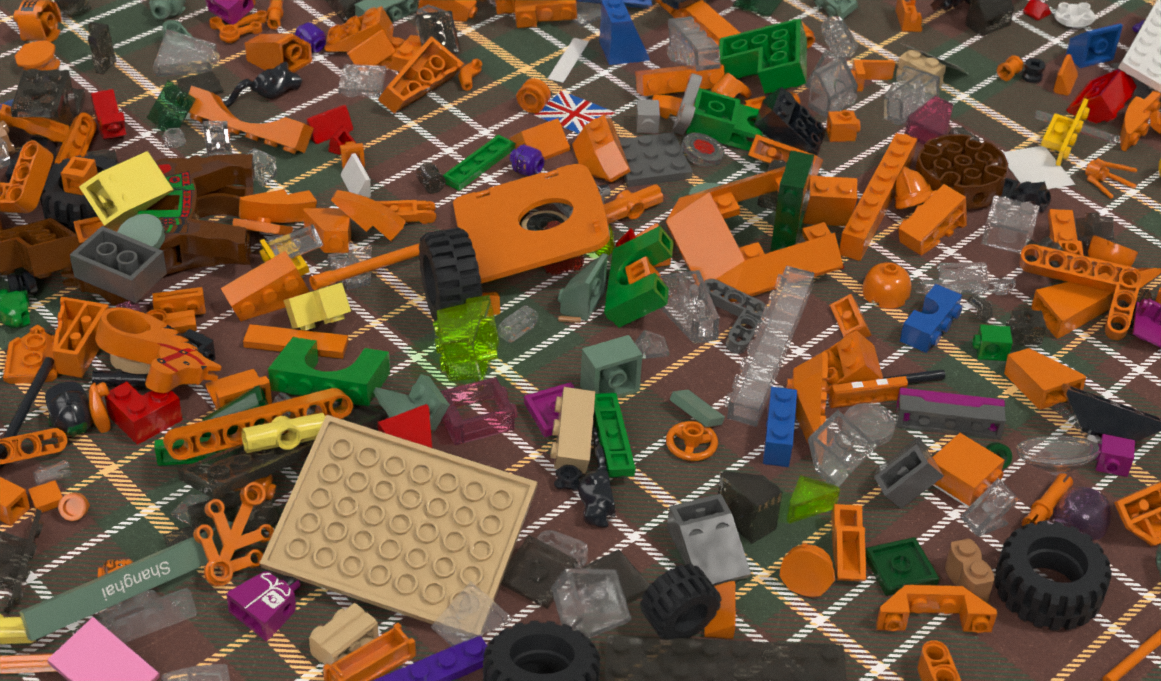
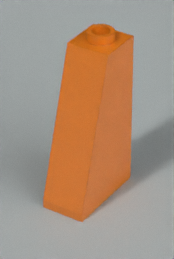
(1070, 305)

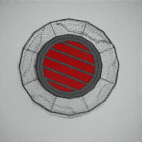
(702, 149)

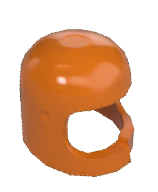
(730, 86)

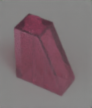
(929, 120)

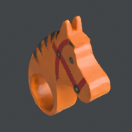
(153, 342)

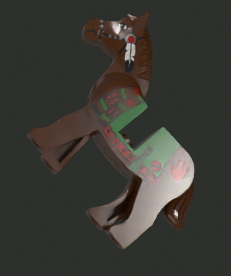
(200, 190)

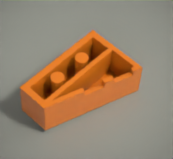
(933, 220)

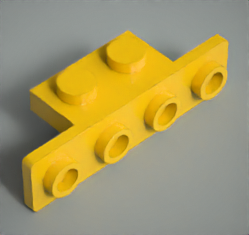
(1062, 132)

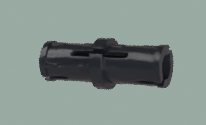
(118, 377)

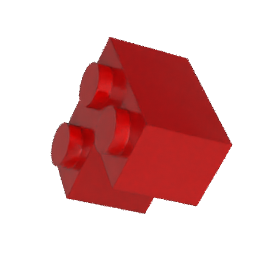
(145, 414)

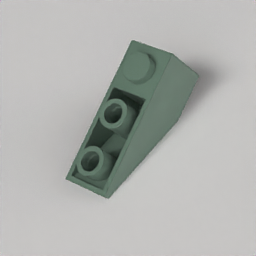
(394, 8)

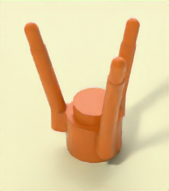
(1098, 170)

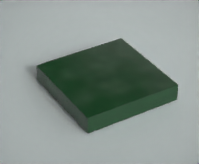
(900, 565)

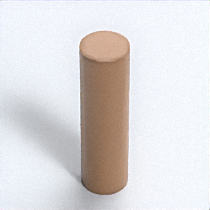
(569, 319)

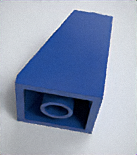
(619, 36)

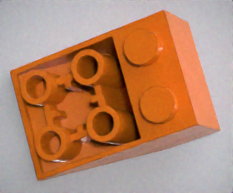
(358, 29)

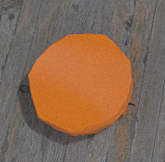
(37, 56)
(807, 570)

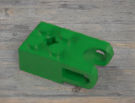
(724, 119)

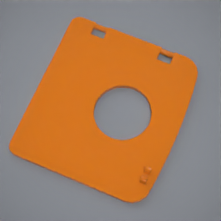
(506, 247)

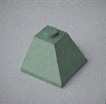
(584, 290)

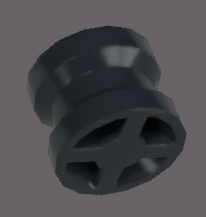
(1033, 70)

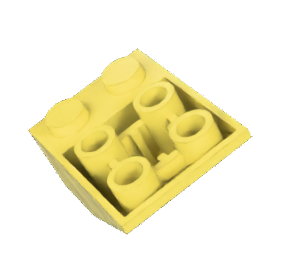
(126, 189)

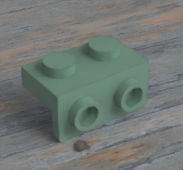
(837, 7)

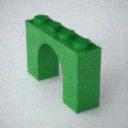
(632, 301)
(295, 372)

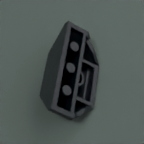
(1109, 417)

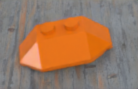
(601, 150)
(1142, 513)

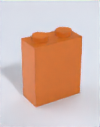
(830, 200)

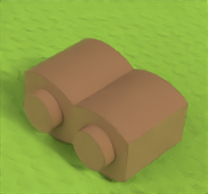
(967, 568)

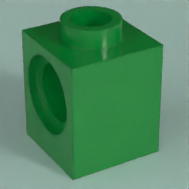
(992, 342)

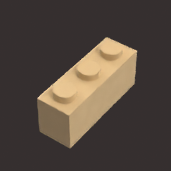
(573, 428)

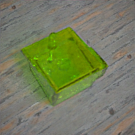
(467, 339)

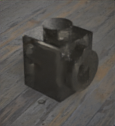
(1094, 225)

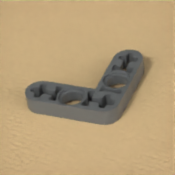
(745, 315)

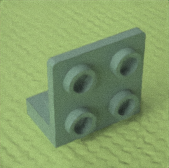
(422, 393)

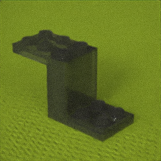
(47, 96)

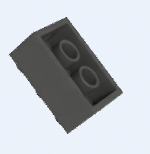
(118, 264)

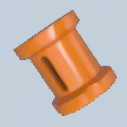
(1010, 67)

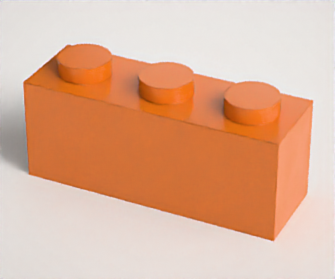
(768, 150)

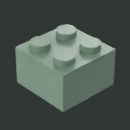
(612, 367)

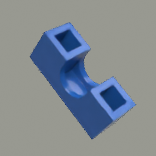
(938, 311)
(780, 427)

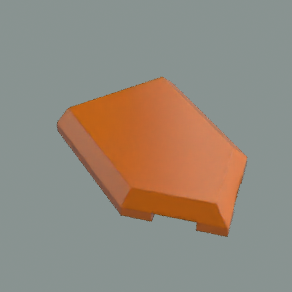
(27, 355)

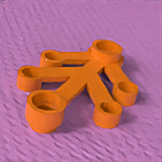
(231, 33)
(232, 537)

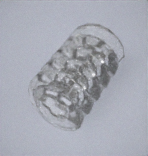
(838, 37)

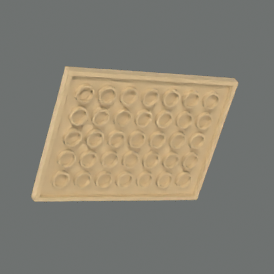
(397, 522)

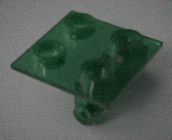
(762, 7)
(171, 107)

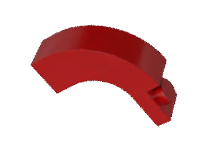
(107, 114)

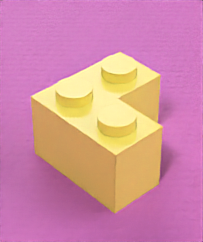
(322, 304)

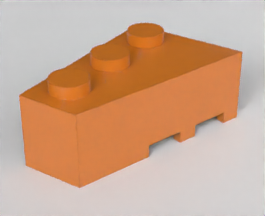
(265, 288)
(75, 335)

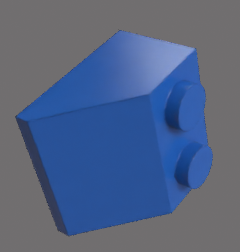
(1094, 46)

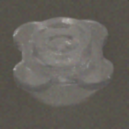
(174, 138)

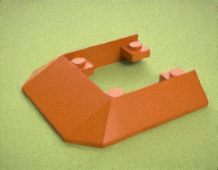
(710, 247)

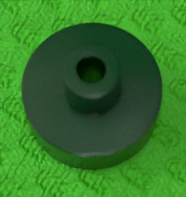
(1002, 451)

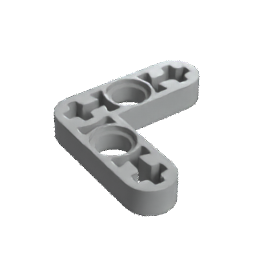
(686, 108)

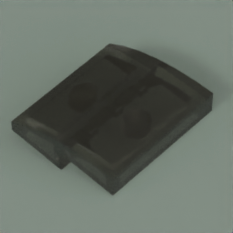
(439, 26)

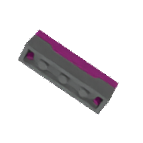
(950, 413)

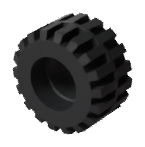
(680, 602)

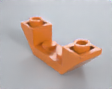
(974, 612)

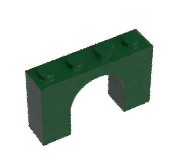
(792, 190)

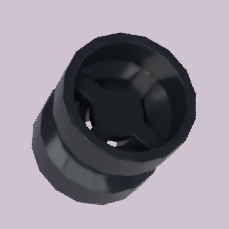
(16, 283)

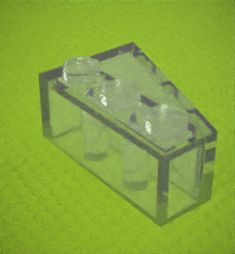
(909, 94)
(691, 306)

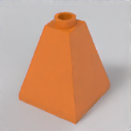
(461, 9)

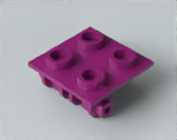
(1148, 321)

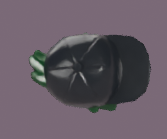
(68, 408)

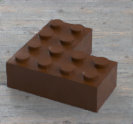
(37, 247)

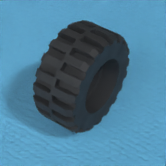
(66, 206)
(448, 269)
(1047, 601)
(541, 654)

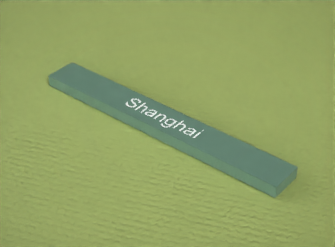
(116, 586)

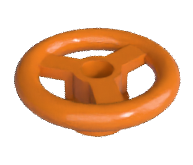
(693, 435)

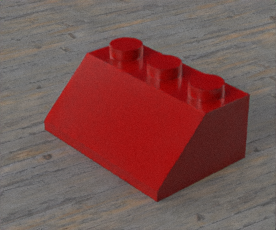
(1105, 96)

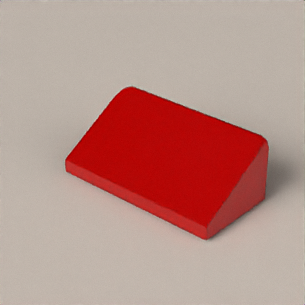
(328, 123)

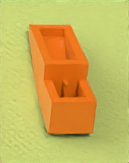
(276, 206)
(369, 213)
(848, 542)

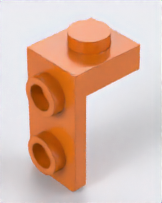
(872, 70)

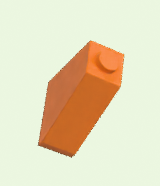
(332, 227)
(1041, 377)

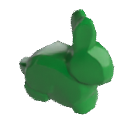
(14, 308)

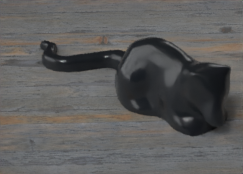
(269, 83)
(596, 491)

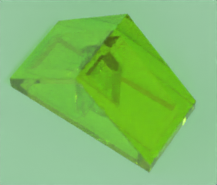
(811, 498)

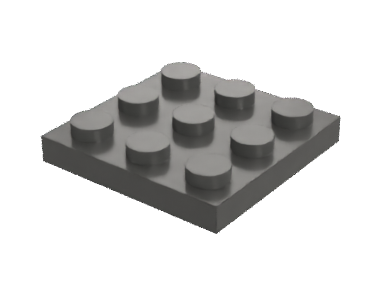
(654, 160)

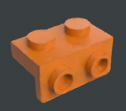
(180, 301)

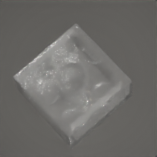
(1010, 224)

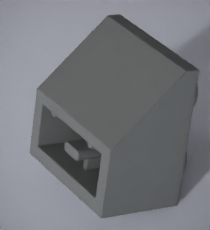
(908, 473)

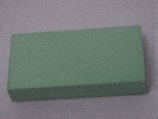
(697, 408)

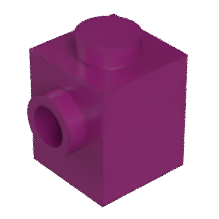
(1115, 455)

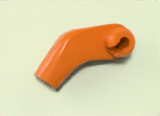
(468, 72)
(97, 407)

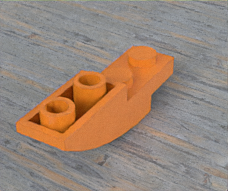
(1137, 118)
(1064, 233)

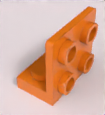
(232, 386)

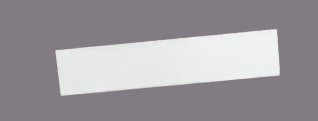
(568, 60)

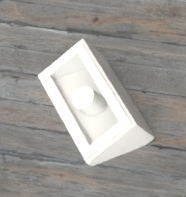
(356, 177)

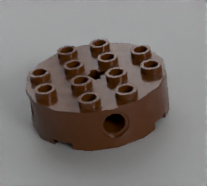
(965, 166)

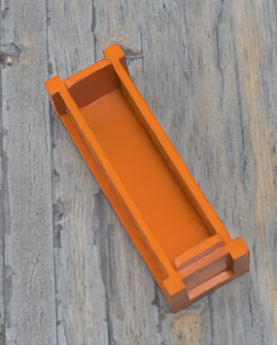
(373, 658)

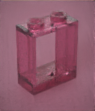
(483, 425)

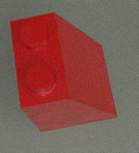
(410, 425)

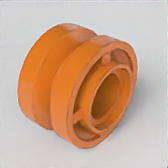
(533, 95)

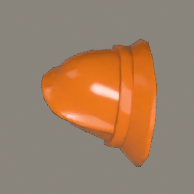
(910, 189)

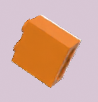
(967, 469)

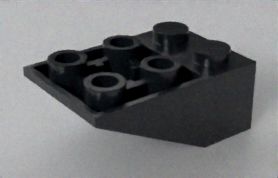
(789, 122)

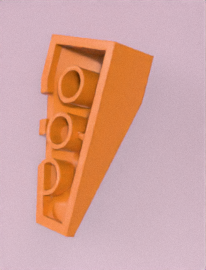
(810, 383)

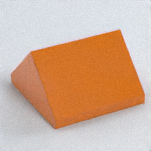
(545, 137)

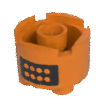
(38, 20)

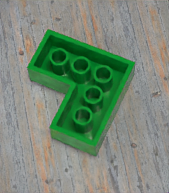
(771, 52)

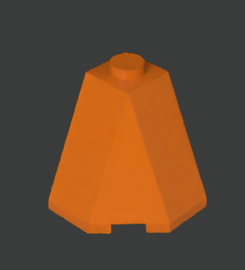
(273, 49)

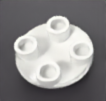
(1074, 14)

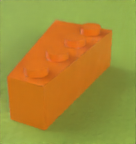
(422, 74)

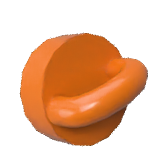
(73, 506)

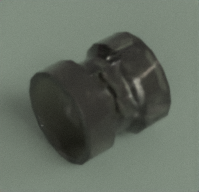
(430, 178)

